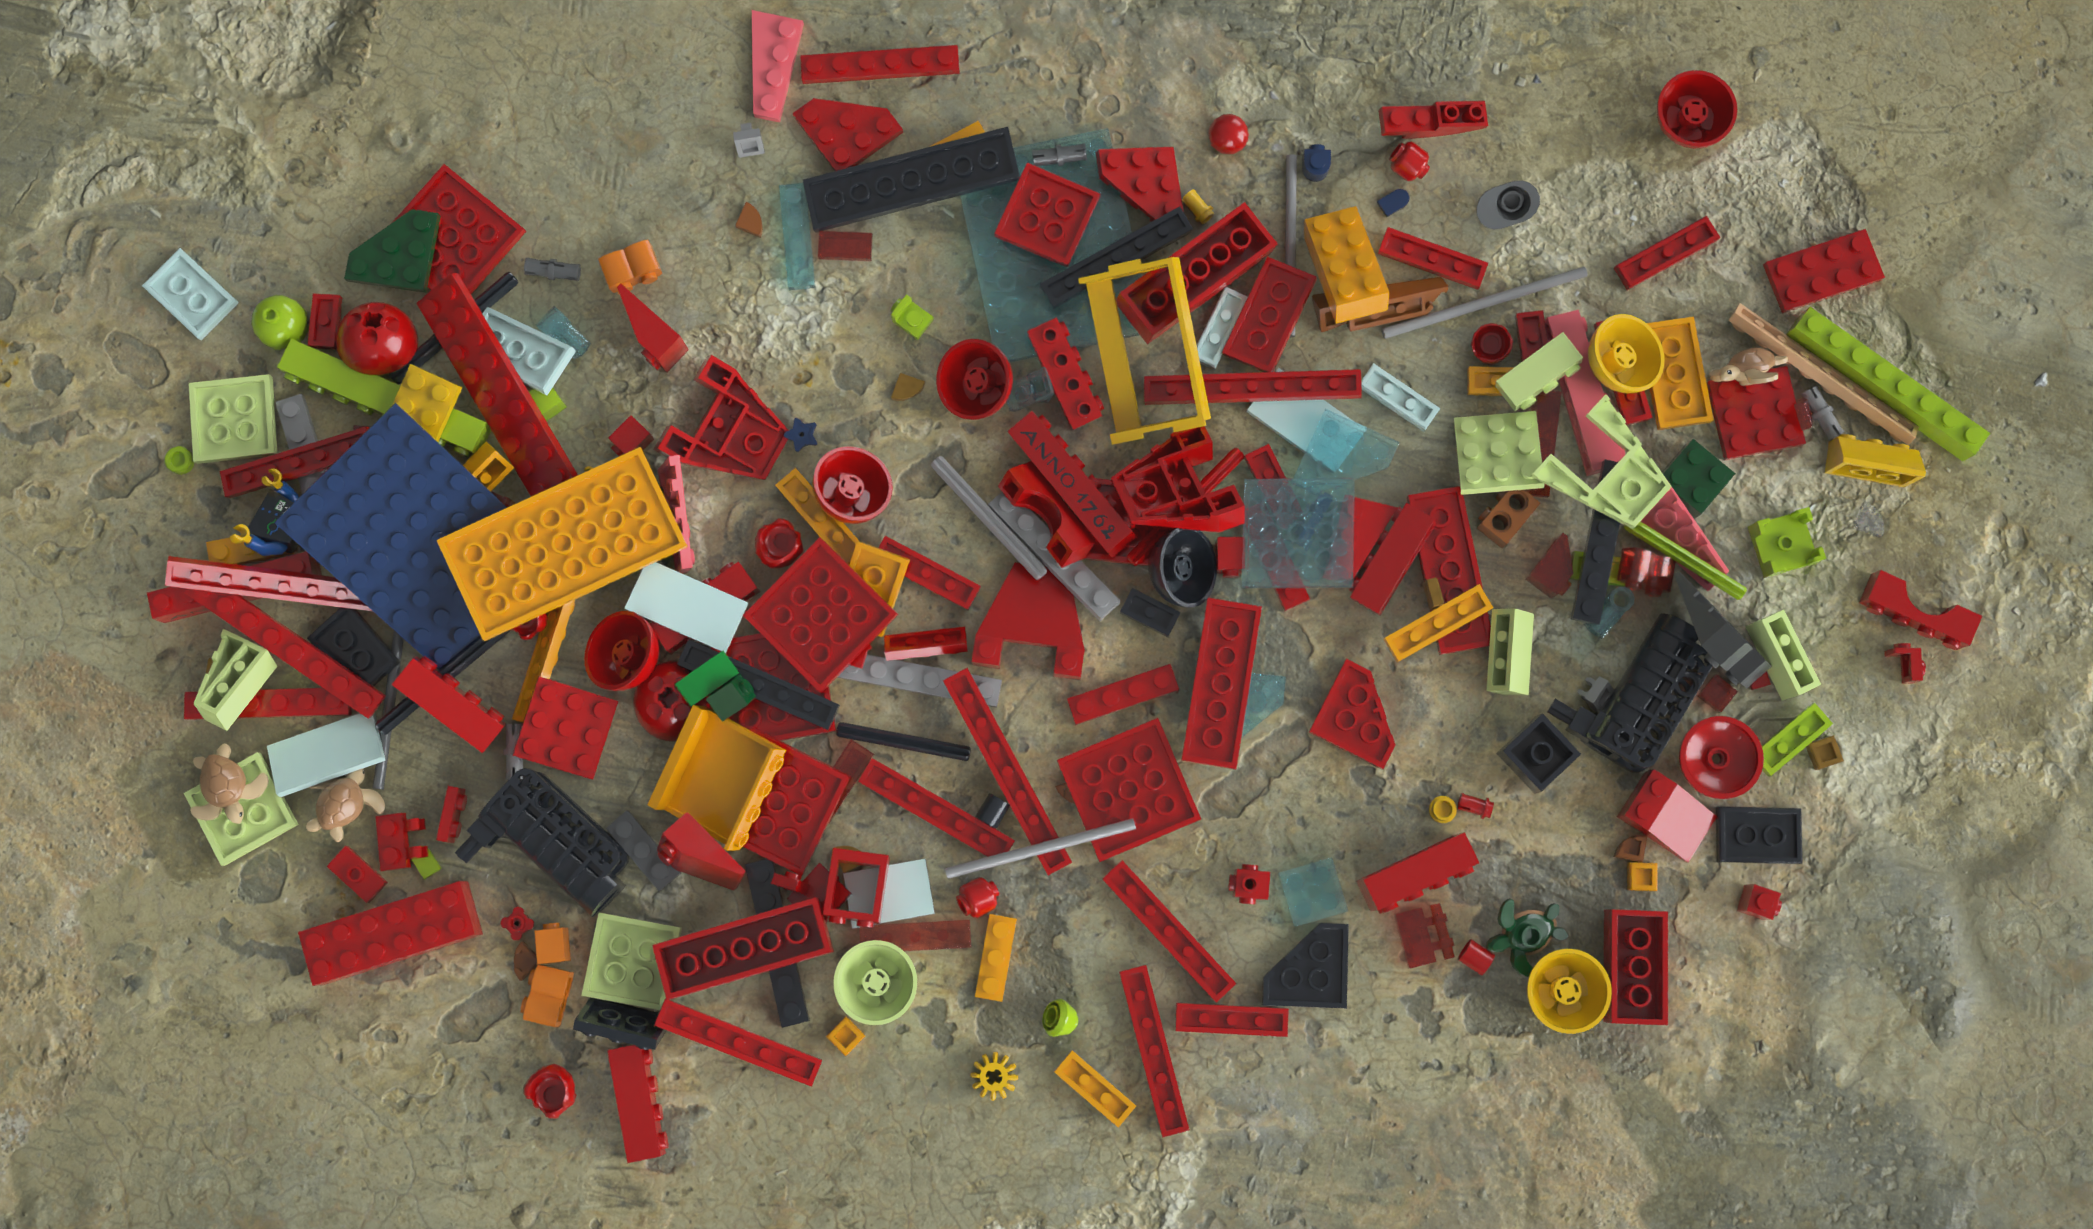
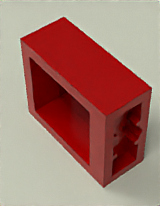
(857, 858)

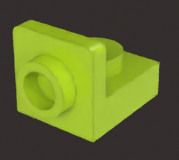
(910, 317)

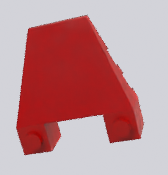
(736, 431)
(1167, 492)
(1032, 614)

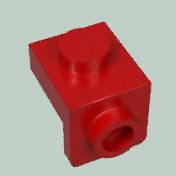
(1912, 665)

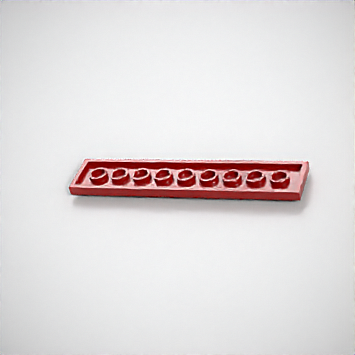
(495, 386)

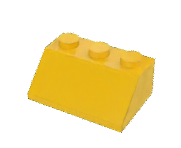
(1874, 461)

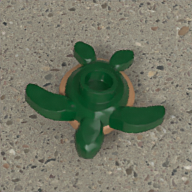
(1525, 933)

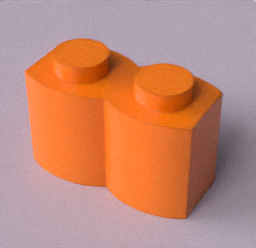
(630, 266)
(547, 995)

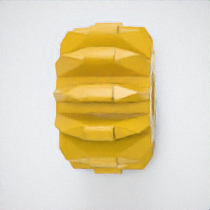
(996, 1085)

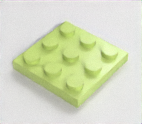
(233, 419)
(1498, 452)
(262, 819)
(624, 962)

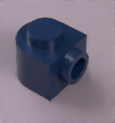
(1316, 162)

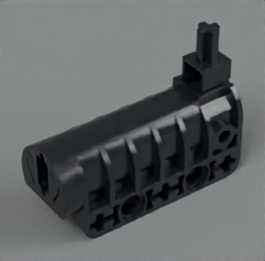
(1642, 697)
(550, 841)

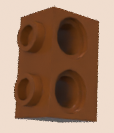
(1510, 517)

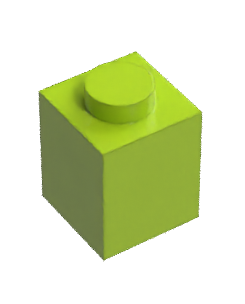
(548, 404)

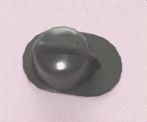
(1508, 204)

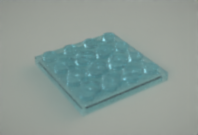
(1298, 533)

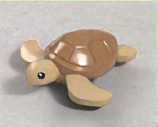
(1749, 367)
(223, 785)
(342, 803)

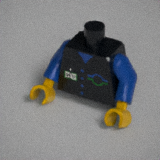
(262, 533)

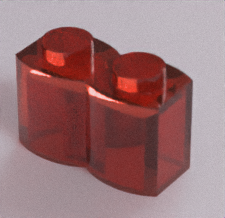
(1646, 571)

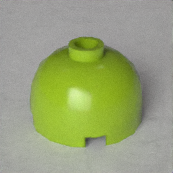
(278, 321)

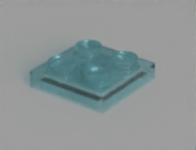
(1313, 892)

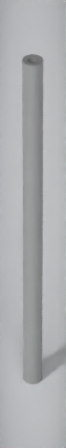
(1484, 302)

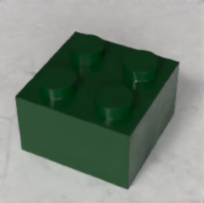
(1697, 477)

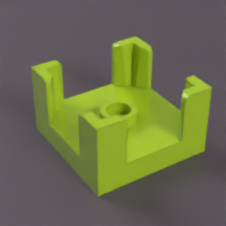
(1785, 543)

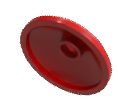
(1739, 756)

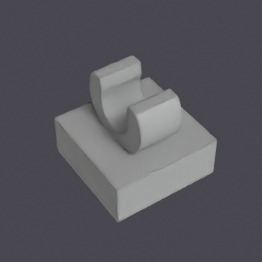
(748, 141)
(1598, 694)

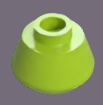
(1059, 1018)

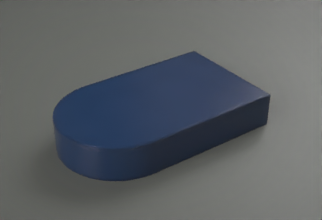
(1394, 202)

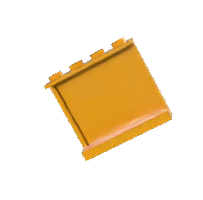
(718, 776)

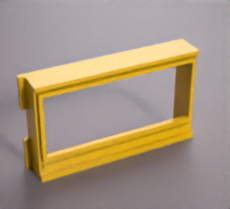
(1115, 357)

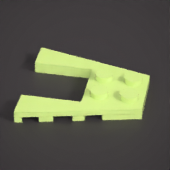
(1627, 489)

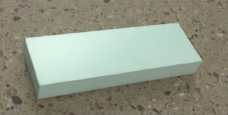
(1220, 327)
(1399, 397)

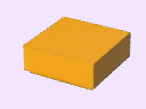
(1641, 876)
(846, 1036)

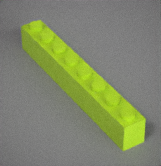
(1889, 384)
(370, 393)

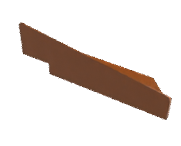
(1406, 301)

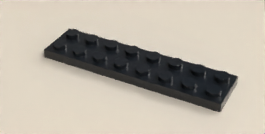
(911, 179)

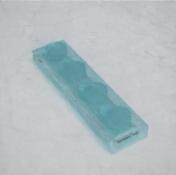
(797, 237)

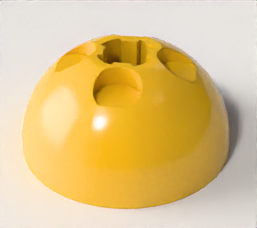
(1626, 354)
(1582, 998)

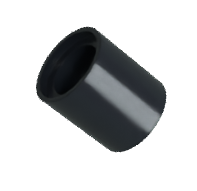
(992, 811)

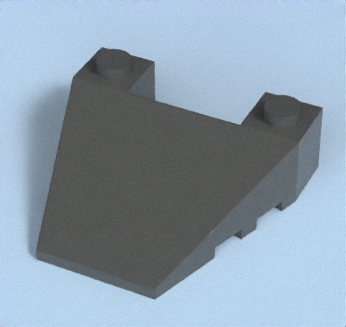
(1721, 639)

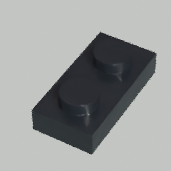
(1150, 612)

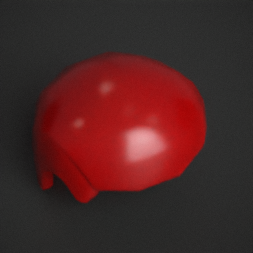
(1228, 134)
(1491, 343)

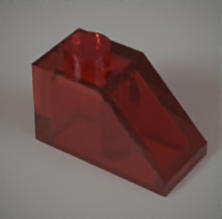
(1553, 569)

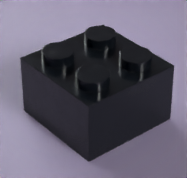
(1538, 753)

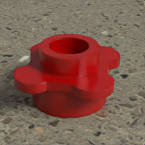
(517, 915)

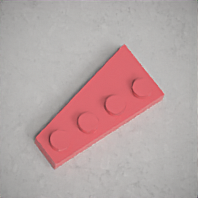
(773, 58)
(671, 481)
(1676, 523)

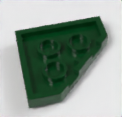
(398, 254)

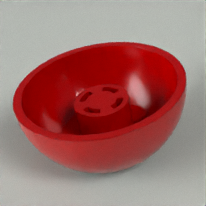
(1703, 99)
(376, 338)
(963, 383)
(852, 485)
(621, 651)
(649, 702)

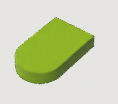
(427, 866)

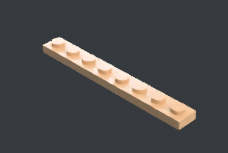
(1828, 377)

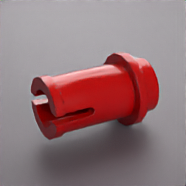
(1475, 805)

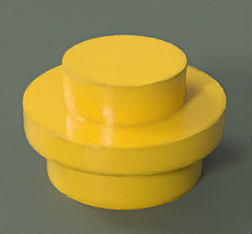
(1442, 809)

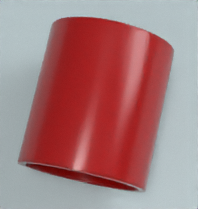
(1476, 957)

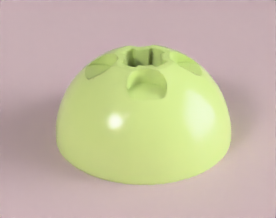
(858, 972)

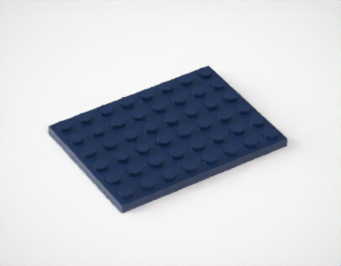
(378, 528)

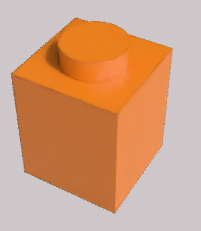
(552, 944)

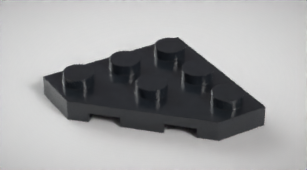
(1312, 971)

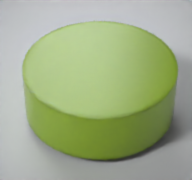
(179, 460)

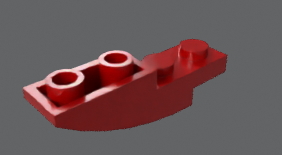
(1433, 121)

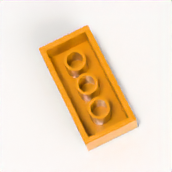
(1346, 264)

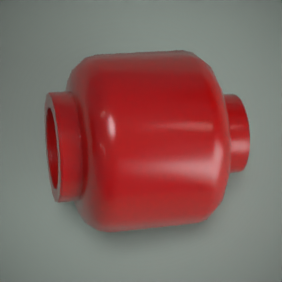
(1409, 161)
(977, 897)

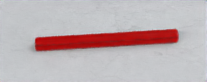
(1208, 483)

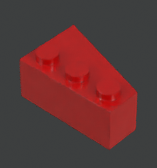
(1369, 523)

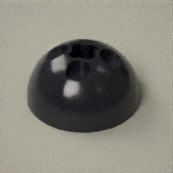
(1183, 567)

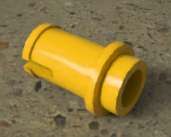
(1198, 207)

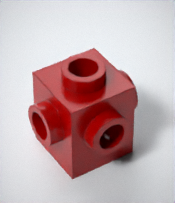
(1260, 883)

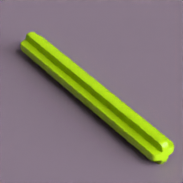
(1688, 560)

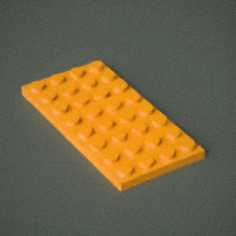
(562, 544)

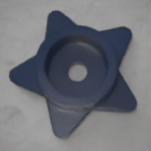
(807, 439)

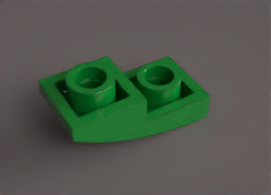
(706, 678)

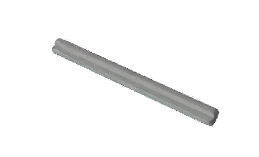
(989, 518)

